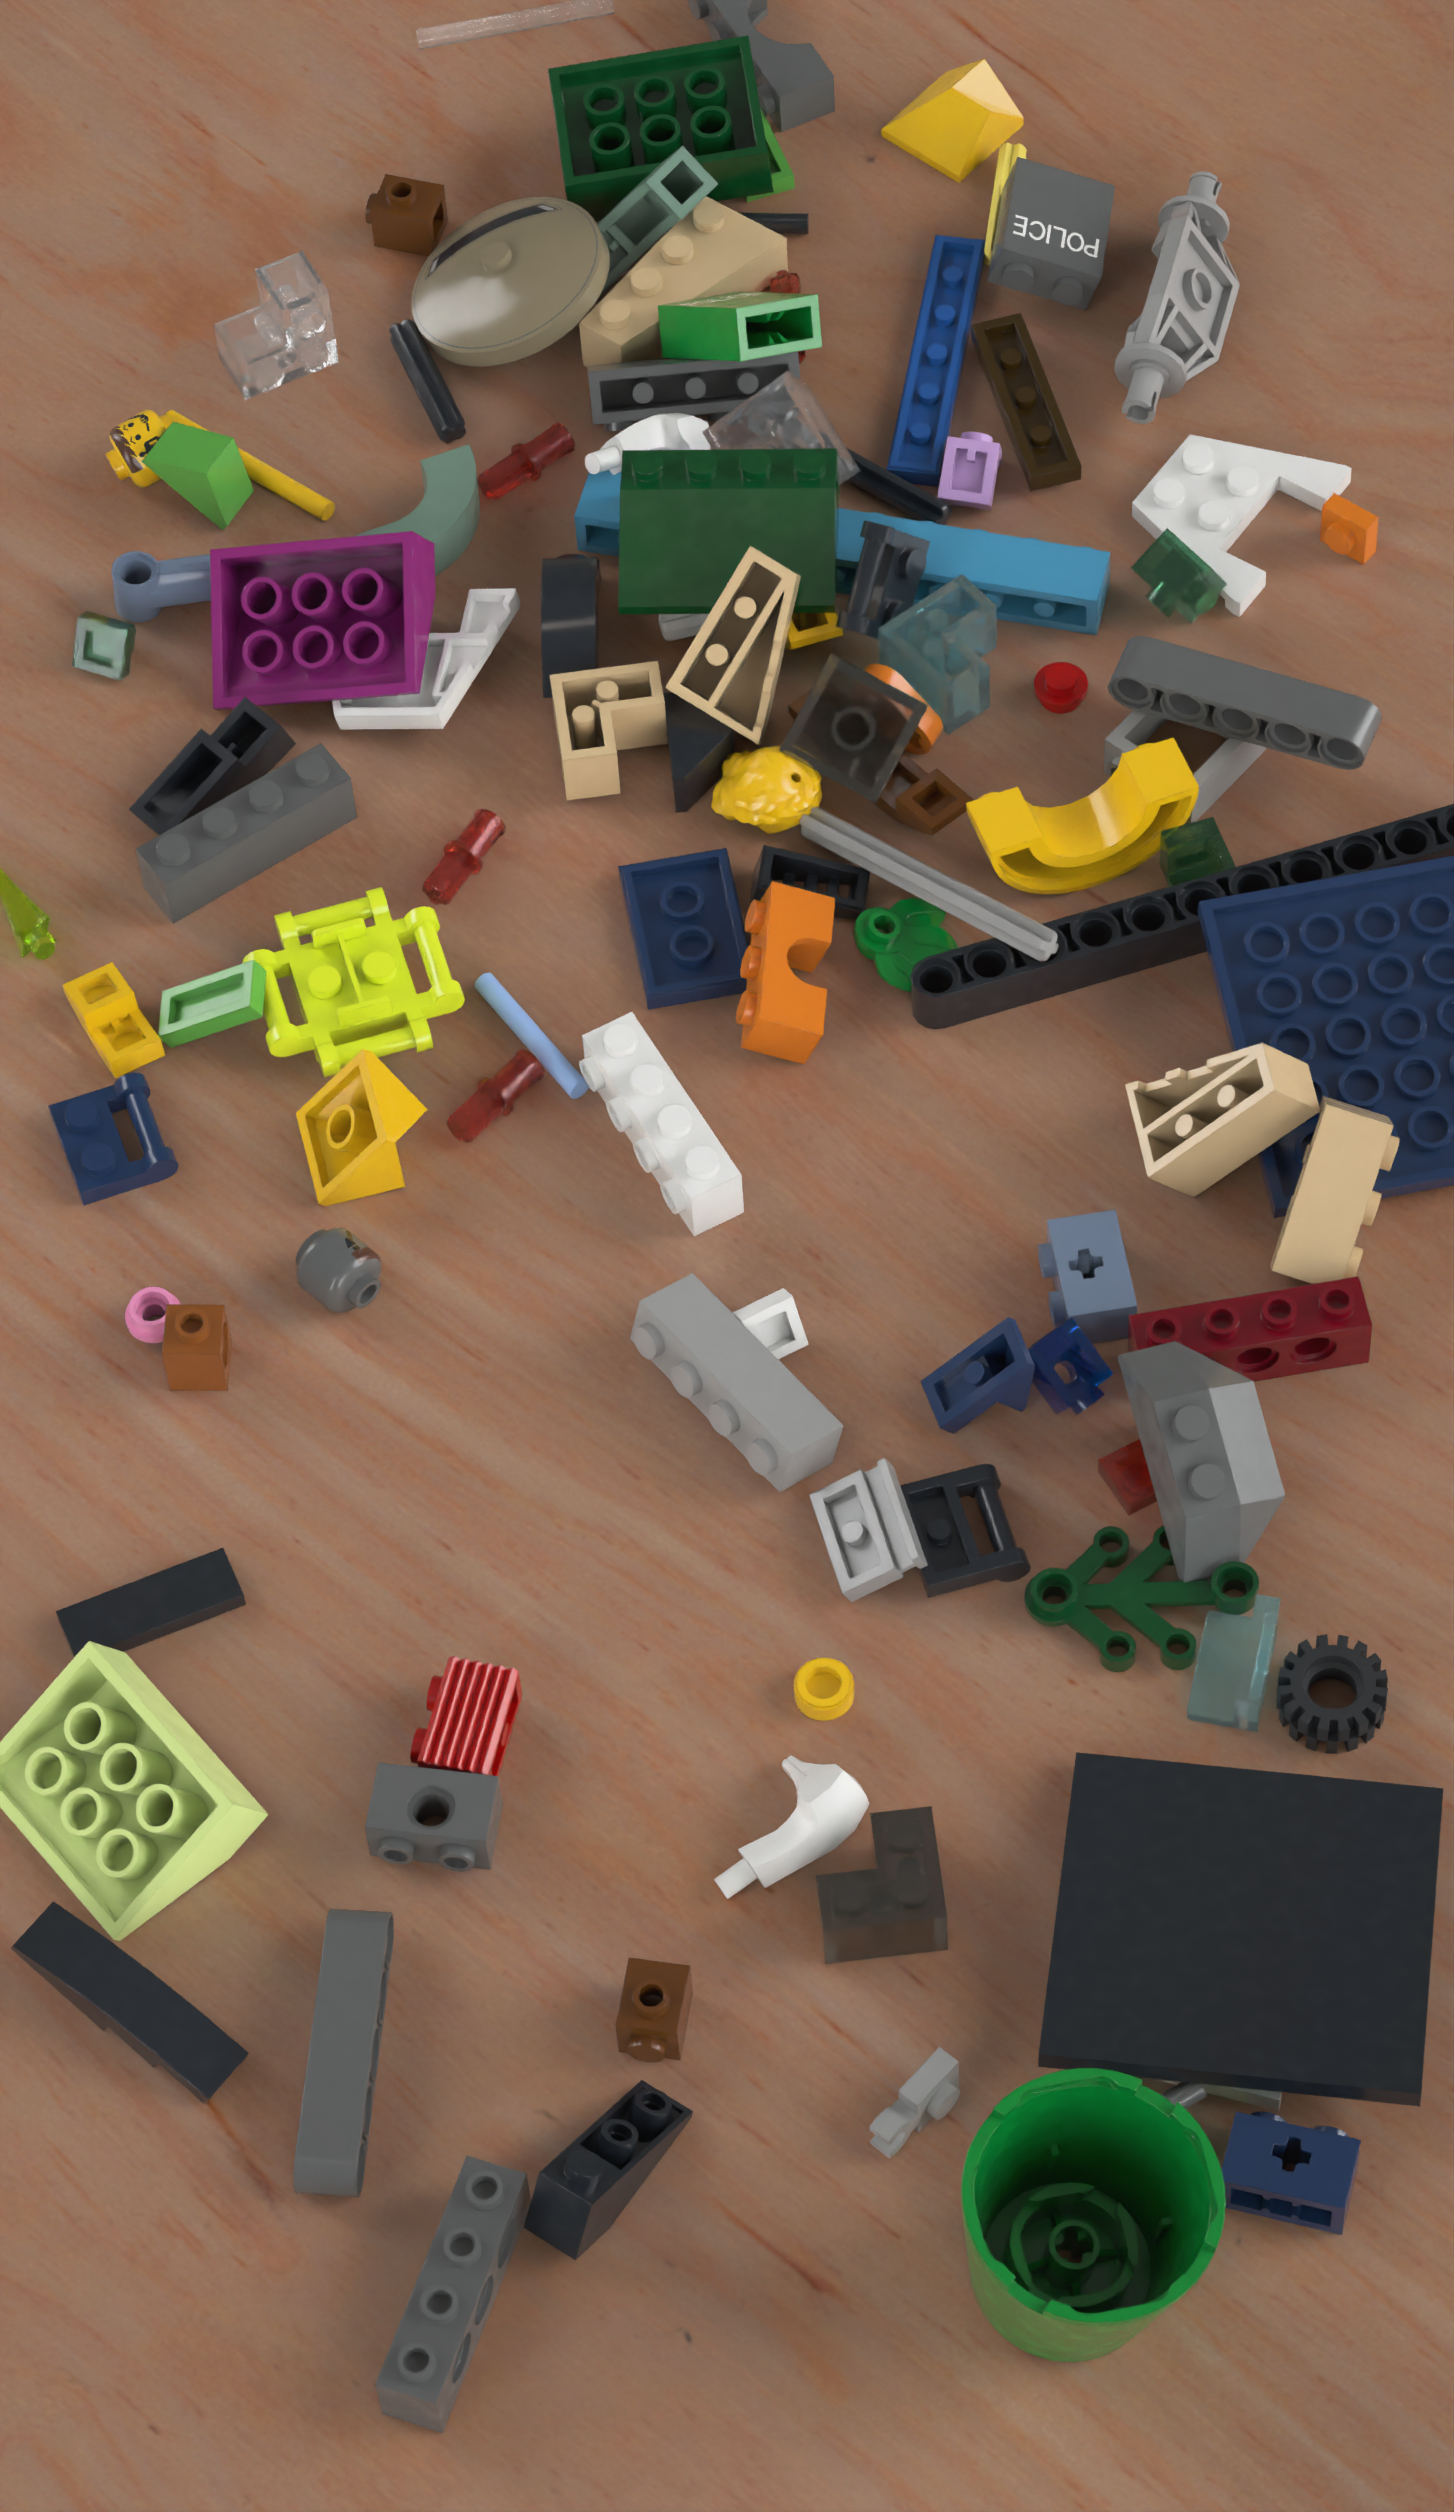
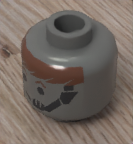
(338, 1270)

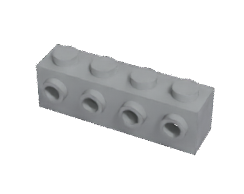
(736, 1382)

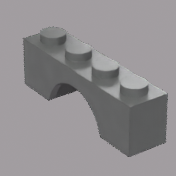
(789, 78)

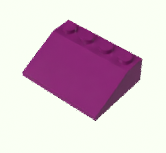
(321, 619)

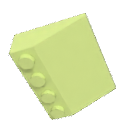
(120, 1791)

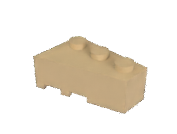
(1219, 1115)

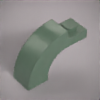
(653, 209)
(449, 506)

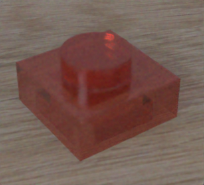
(1128, 1477)

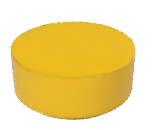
(823, 1689)

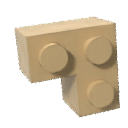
(603, 714)

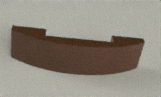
(914, 796)

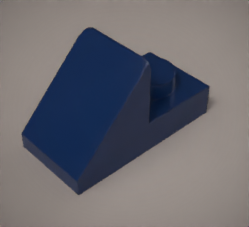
(982, 1374)

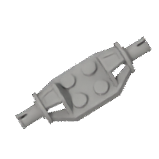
(1185, 303)

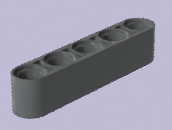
(1245, 702)
(344, 2053)

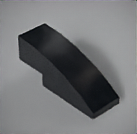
(213, 767)

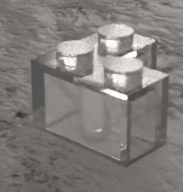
(283, 335)
(781, 418)

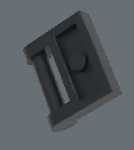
(883, 579)
(947, 1535)

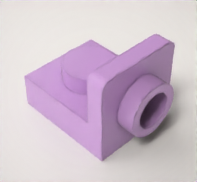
(970, 470)

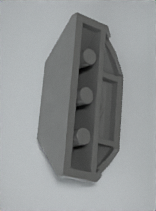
(1203, 1455)

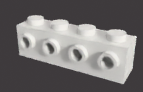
(662, 1124)

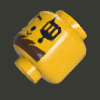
(132, 443)

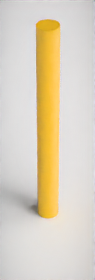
(275, 480)

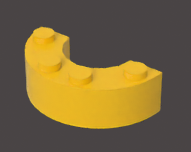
(1093, 837)

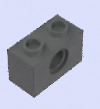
(410, 1794)

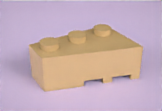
(741, 647)
(1334, 1194)

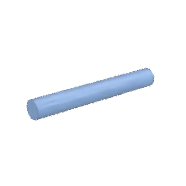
(531, 1035)

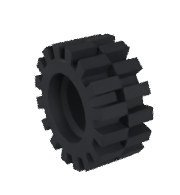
(1336, 1663)

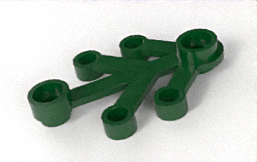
(1131, 1597)

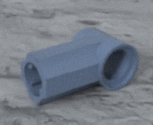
(147, 585)

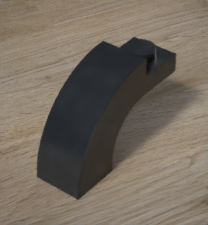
(569, 616)

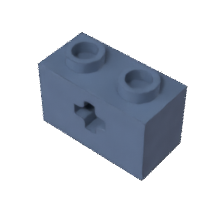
(1089, 1275)

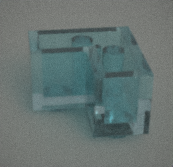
(941, 648)

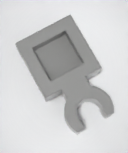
(925, 2095)

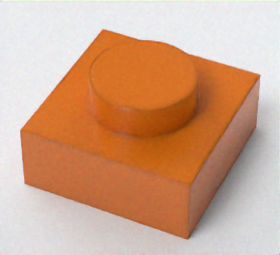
(1348, 529)

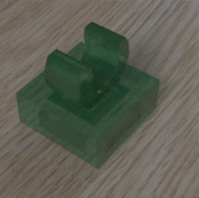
(103, 645)

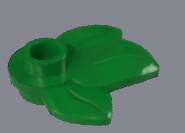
(910, 937)

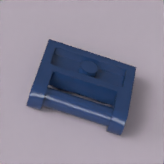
(95, 1146)

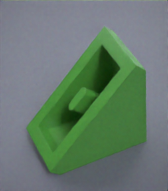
(203, 470)

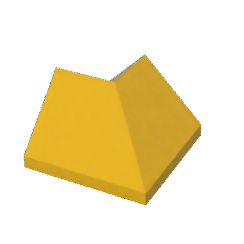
(956, 121)
(354, 1128)

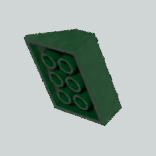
(637, 109)
(699, 512)

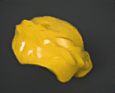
(761, 790)

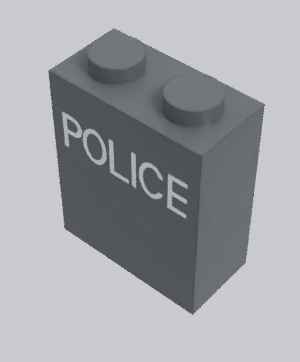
(1051, 233)

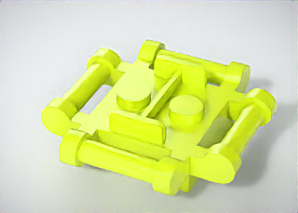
(355, 982)

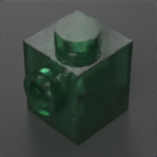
(1178, 578)

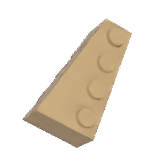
(697, 258)

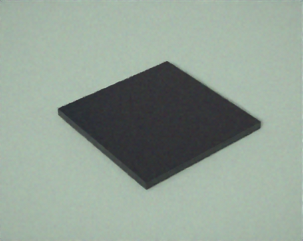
(1244, 1929)

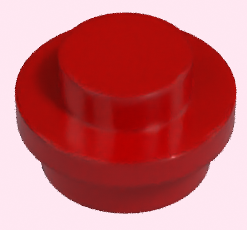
(1060, 687)

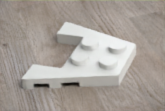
(1217, 489)
(448, 670)

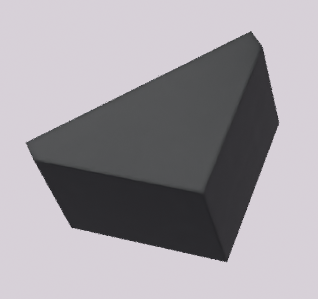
(696, 750)

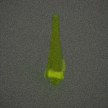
(26, 921)

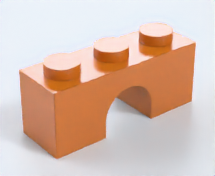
(778, 1009)

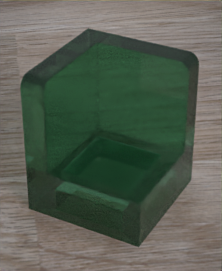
(1193, 851)

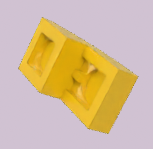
(113, 1020)

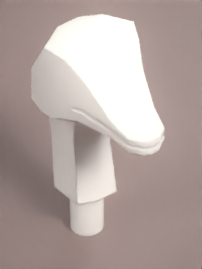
(656, 432)
(825, 1815)

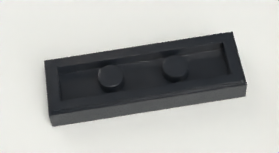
(154, 1605)

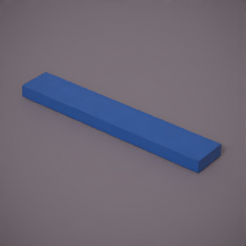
(936, 360)

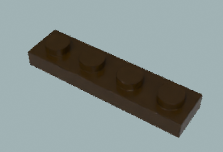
(1026, 402)

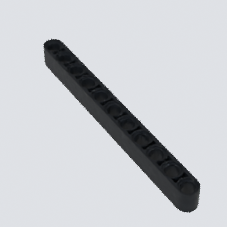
(1167, 913)

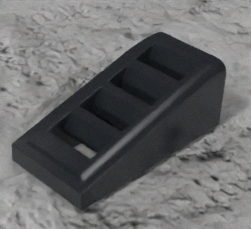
(798, 867)

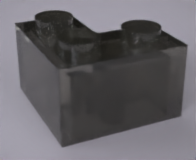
(891, 1907)

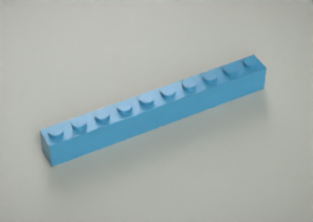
(1022, 576)

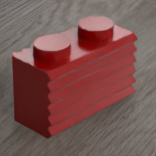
(469, 1718)

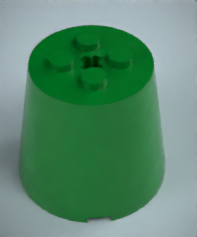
(1093, 2171)

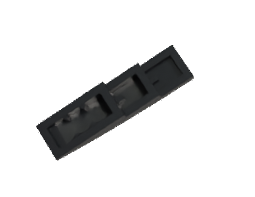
(129, 2000)

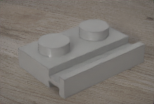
(867, 1530)

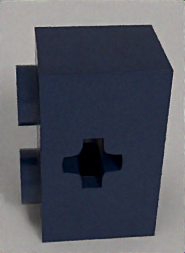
(1310, 2196)

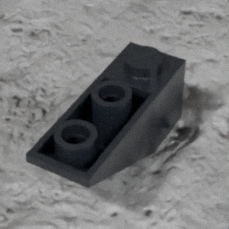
(603, 2169)

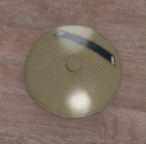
(510, 281)

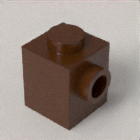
(407, 215)
(654, 2010)

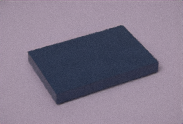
(685, 927)

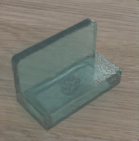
(1234, 1666)

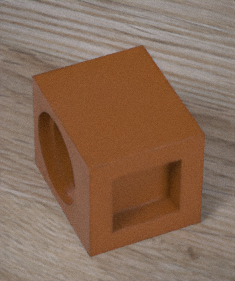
(196, 1347)

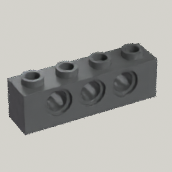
(454, 2294)

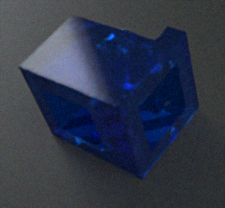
(1070, 1348)

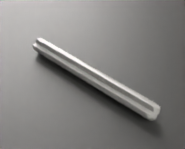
(929, 884)

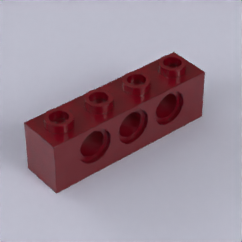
(1268, 1331)

